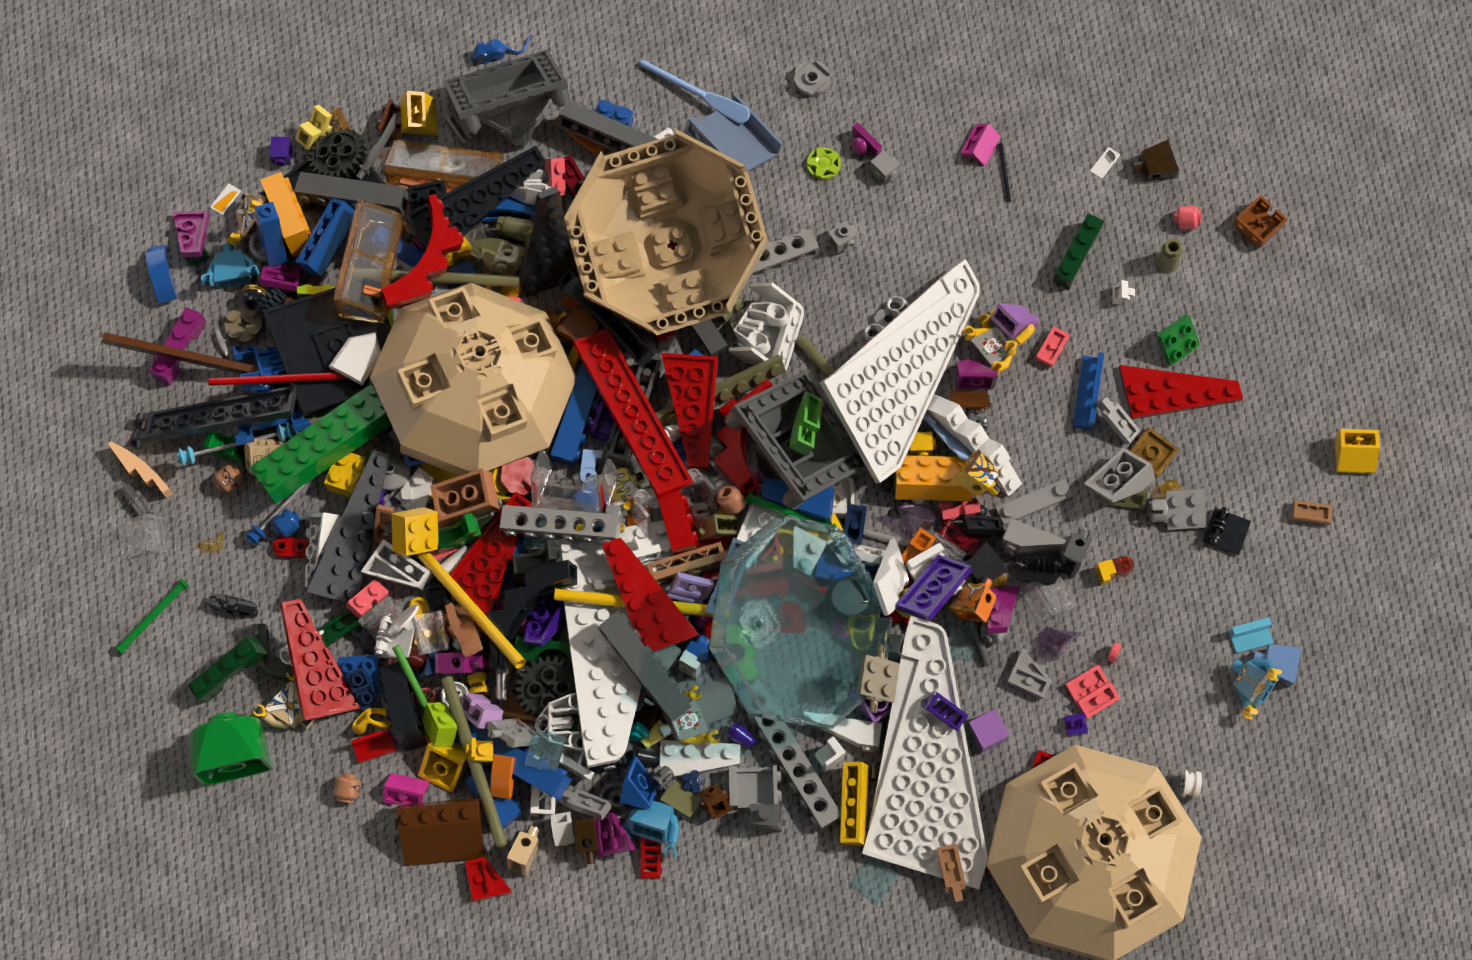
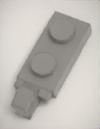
(1118, 419)
(586, 803)

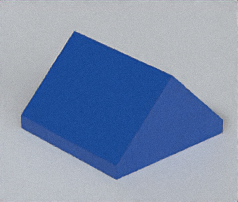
(637, 786)

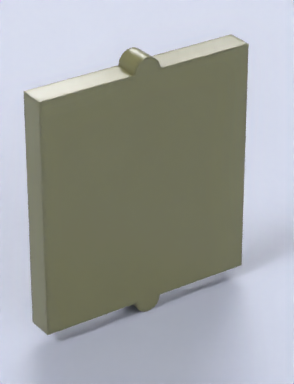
(682, 801)

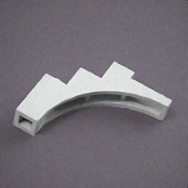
(973, 437)

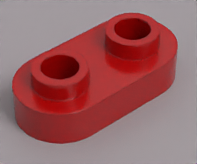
(291, 547)

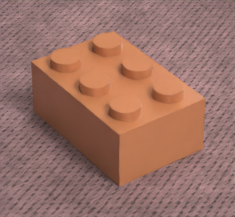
(465, 495)

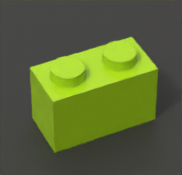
(439, 724)

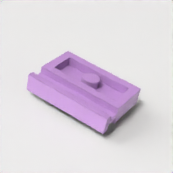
(690, 588)

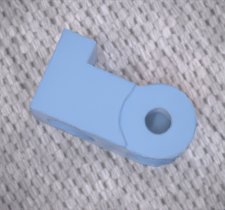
(589, 463)

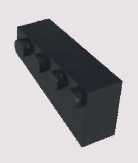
(401, 707)

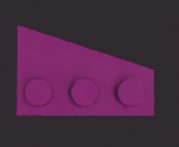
(191, 231)
(1002, 609)

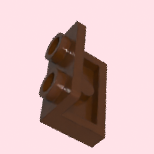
(388, 111)
(971, 400)

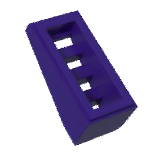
(930, 702)

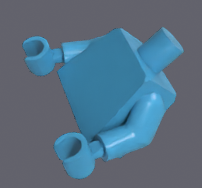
(230, 268)
(654, 824)

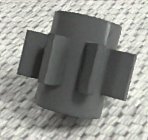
(661, 777)

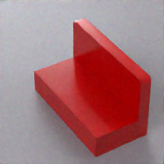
(374, 745)

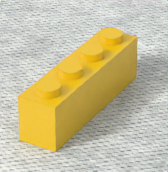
(854, 803)

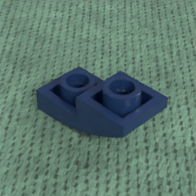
(363, 688)

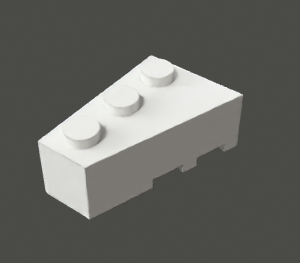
(397, 568)

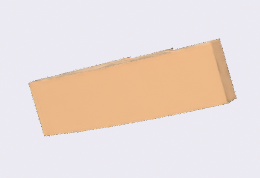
(136, 466)

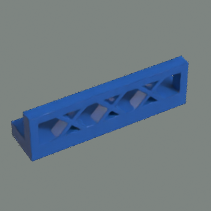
(1088, 391)

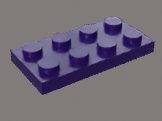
(933, 588)

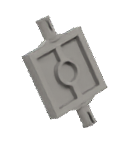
(511, 731)

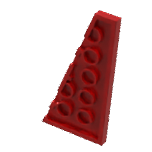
(645, 601)

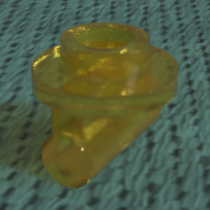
(1170, 485)

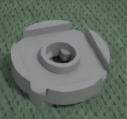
(812, 69)

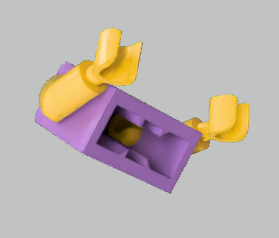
(1014, 321)

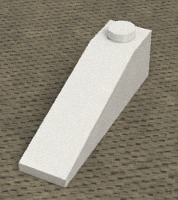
(858, 733)

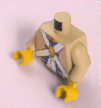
(246, 217)
(284, 709)

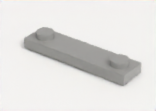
(1034, 502)

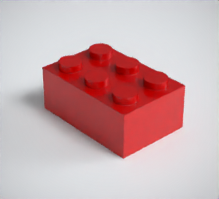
(679, 522)

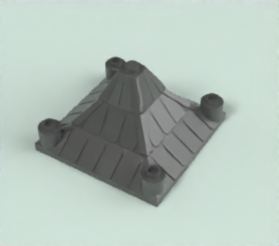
(508, 95)
(770, 422)

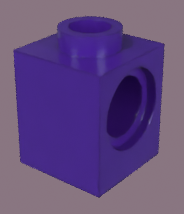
(281, 150)

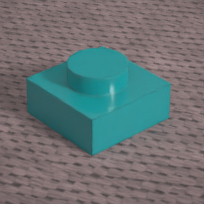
(638, 732)

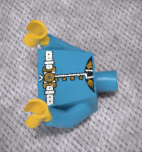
(1254, 682)

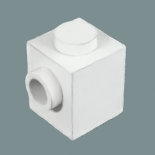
(562, 829)

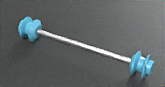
(189, 455)

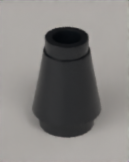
(645, 756)

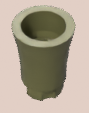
(513, 227)
(1168, 258)

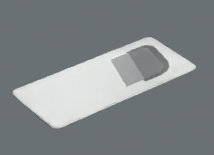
(1105, 162)

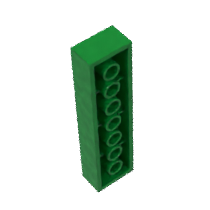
(321, 444)

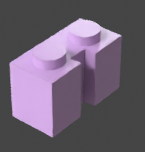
(480, 710)

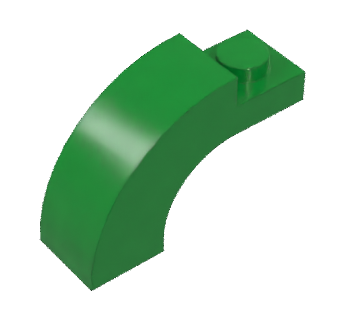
(458, 534)

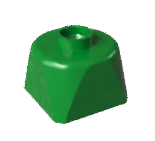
(228, 749)

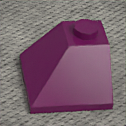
(974, 375)

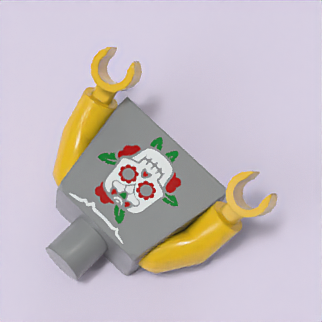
(989, 347)
(690, 725)

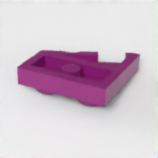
(281, 277)
(612, 836)

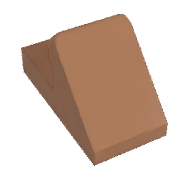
(382, 518)

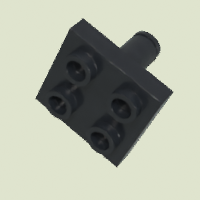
(419, 193)

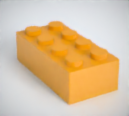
(292, 221)
(930, 479)

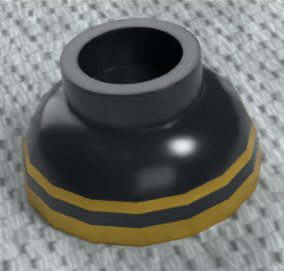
(251, 295)

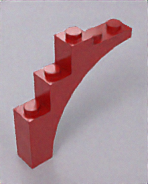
(415, 285)
(734, 459)

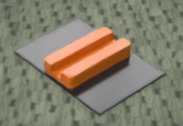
(371, 292)

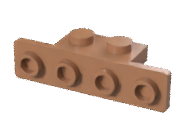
(463, 628)

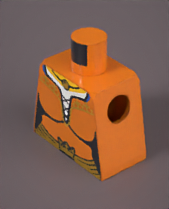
(974, 601)

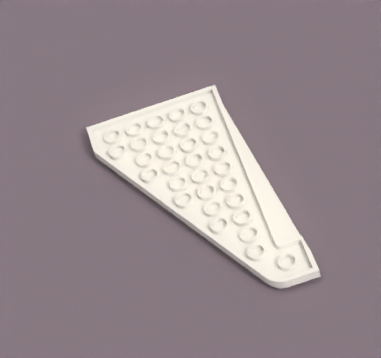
(894, 376)
(603, 683)
(925, 771)

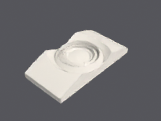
(890, 578)

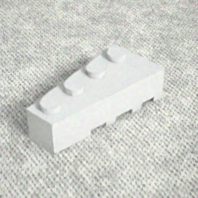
(320, 528)

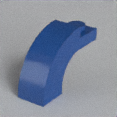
(160, 273)

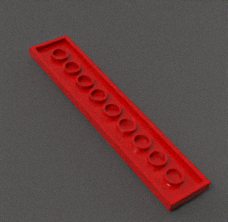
(633, 413)

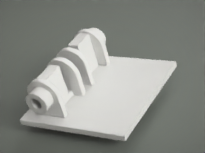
(386, 641)

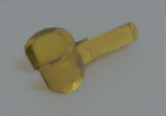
(1001, 581)

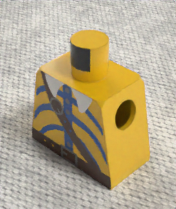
(978, 475)

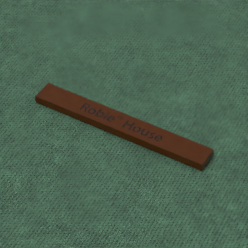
(177, 354)

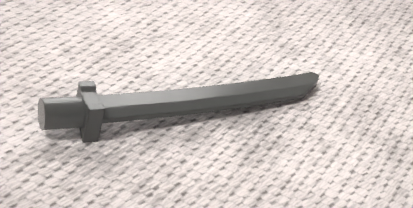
(364, 170)

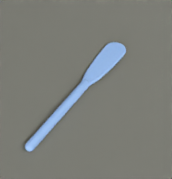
(726, 106)
(953, 443)

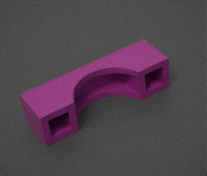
(186, 329)

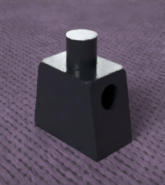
(983, 563)

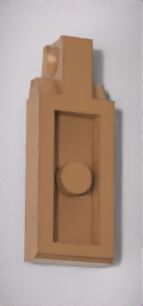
(952, 870)

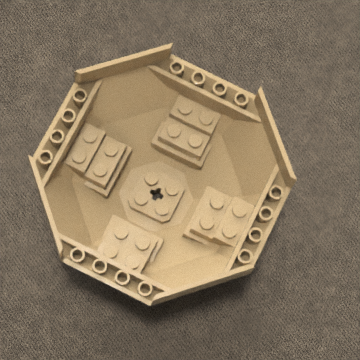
(660, 196)
(468, 407)
(1069, 884)

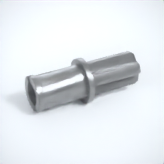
(134, 500)

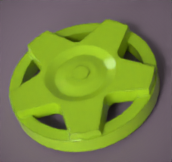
(823, 163)

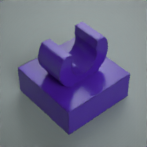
(1076, 724)

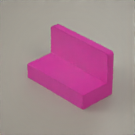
(981, 143)
(404, 789)

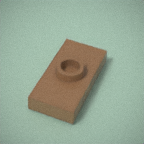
(1311, 512)

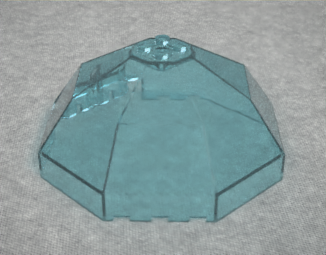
(811, 629)

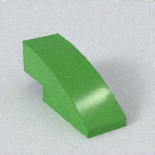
(806, 424)

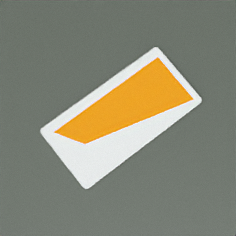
(225, 199)

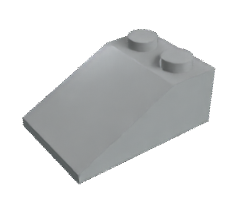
(1121, 476)
(1026, 540)

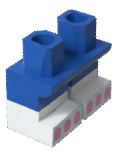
(694, 653)

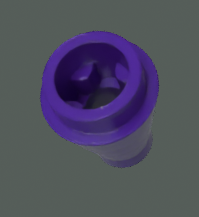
(740, 735)

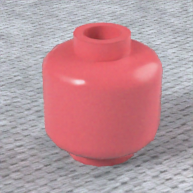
(1188, 217)

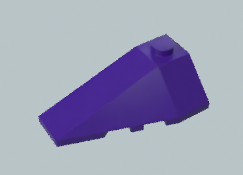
(545, 621)

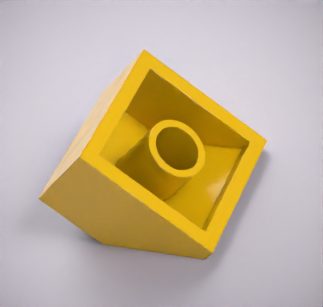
(447, 769)

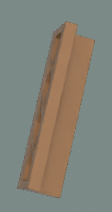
(693, 567)

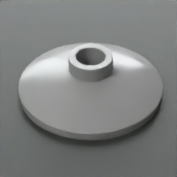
(398, 476)

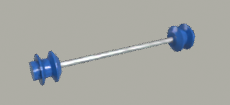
(257, 532)

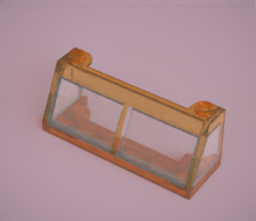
(434, 162)
(368, 255)

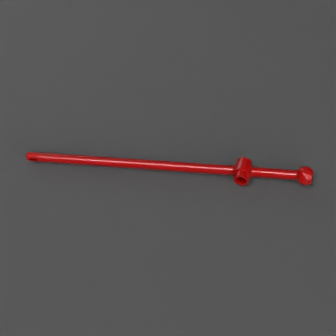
(277, 378)

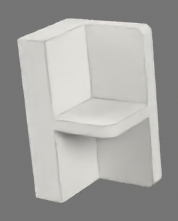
(644, 549)
(830, 754)
(575, 763)

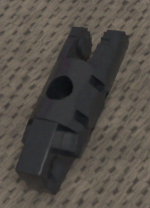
(232, 605)

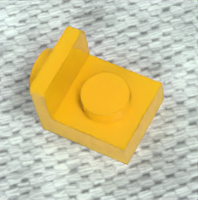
(479, 751)

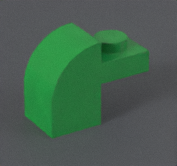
(233, 454)

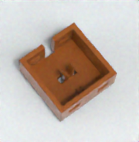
(1258, 211)

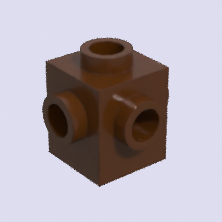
(714, 801)

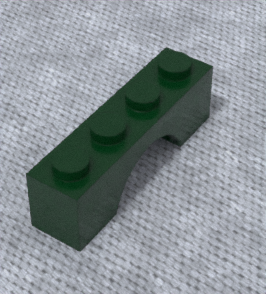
(1078, 251)
(532, 651)
(211, 681)

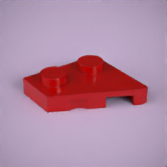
(485, 880)

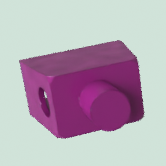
(468, 664)

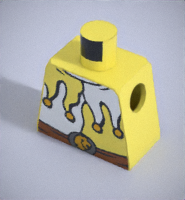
(626, 485)

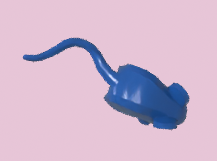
(493, 50)

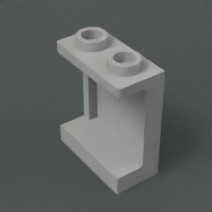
(754, 786)

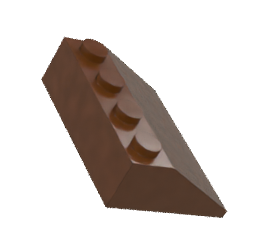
(441, 831)

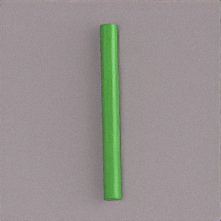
(410, 676)

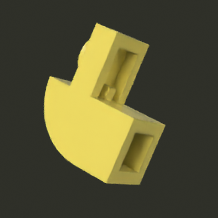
(312, 129)

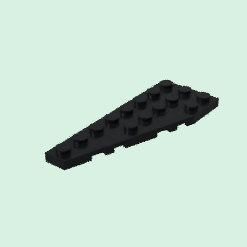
(546, 246)

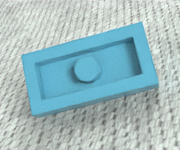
(1251, 635)

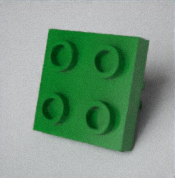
(1178, 340)

